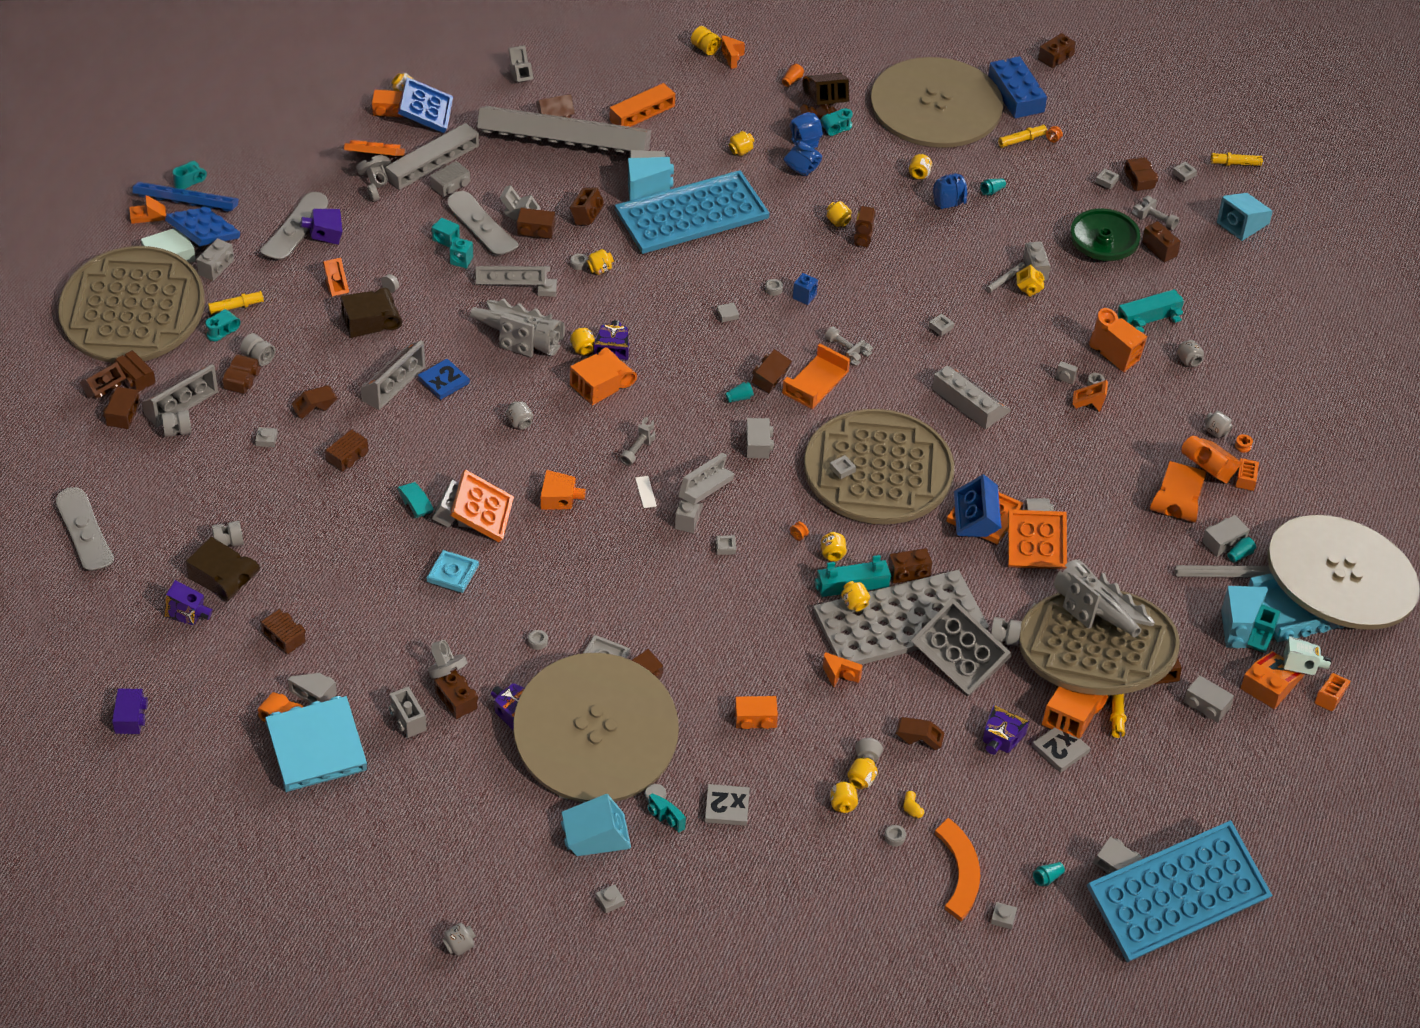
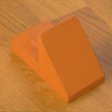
(732, 50)
(148, 213)
(335, 276)
(1091, 394)
(840, 667)

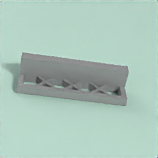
(512, 275)
(705, 480)

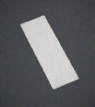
(646, 491)

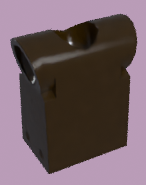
(827, 88)
(369, 312)
(220, 568)

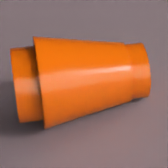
(793, 74)

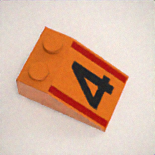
(1269, 680)

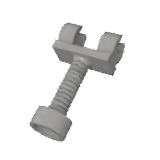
(1149, 208)
(833, 335)
(628, 457)

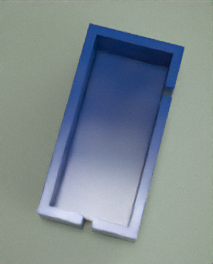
(1018, 87)

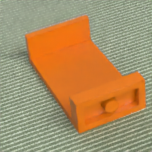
(817, 377)

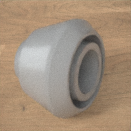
(869, 748)

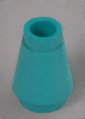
(991, 186)
(740, 392)
(1242, 549)
(1048, 873)

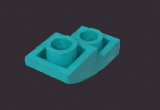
(416, 498)
(666, 810)

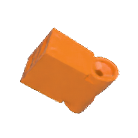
(1117, 340)
(600, 376)
(1211, 458)
(1180, 492)
(1072, 710)

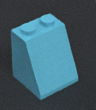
(649, 176)
(1243, 215)
(1239, 613)
(595, 827)

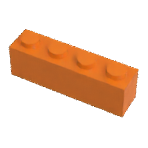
(642, 106)

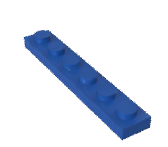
(181, 195)

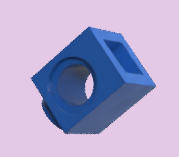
(805, 289)

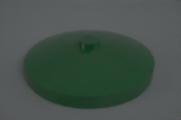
(1105, 234)

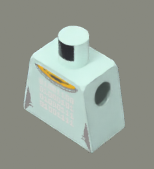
(1304, 657)

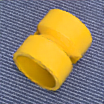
(706, 40)

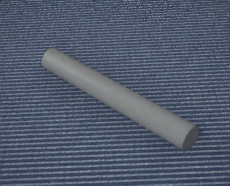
(1005, 277)

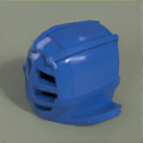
(806, 129)
(803, 158)
(950, 191)

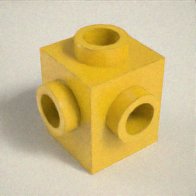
(1030, 280)

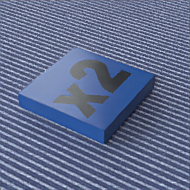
(443, 379)

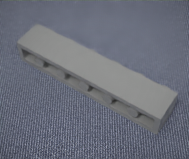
(432, 156)

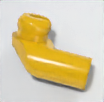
(911, 806)

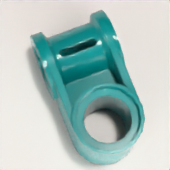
(836, 123)
(188, 175)
(221, 325)

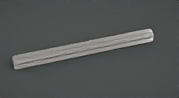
(1220, 571)

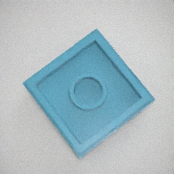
(452, 571)

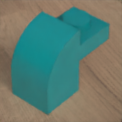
(1263, 628)

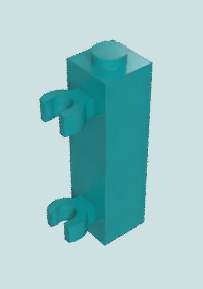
(1152, 309)
(872, 574)

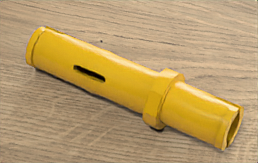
(1028, 134)
(1235, 159)
(236, 302)
(1118, 717)

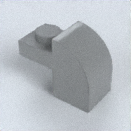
(519, 65)
(515, 203)

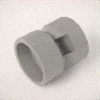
(257, 348)
(176, 423)
(228, 534)
(1006, 631)

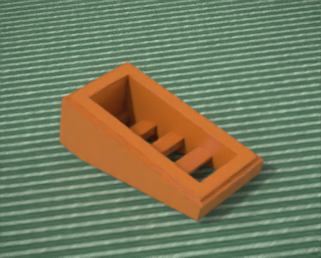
(1247, 478)
(1330, 693)

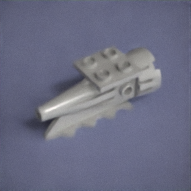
(521, 328)
(1090, 596)

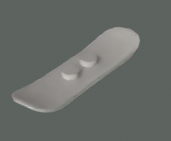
(480, 223)
(291, 233)
(84, 529)

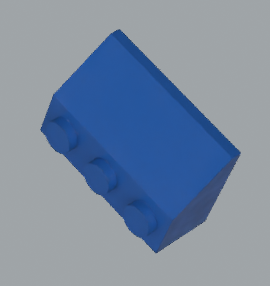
(977, 508)

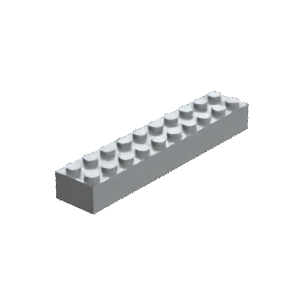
(563, 128)

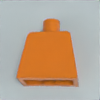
(560, 491)

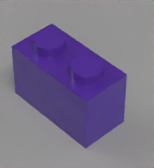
(129, 711)

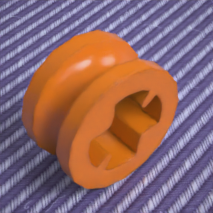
(1054, 130)
(1243, 447)
(799, 531)

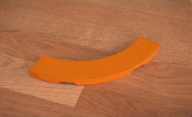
(967, 866)

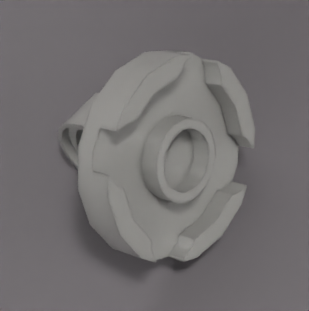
(373, 168)
(444, 660)

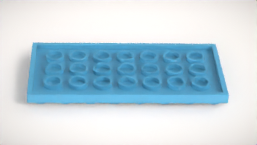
(691, 211)
(1179, 891)

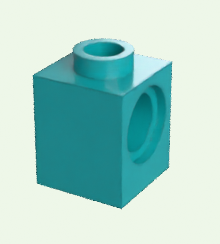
(445, 232)
(461, 253)

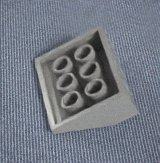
(961, 647)

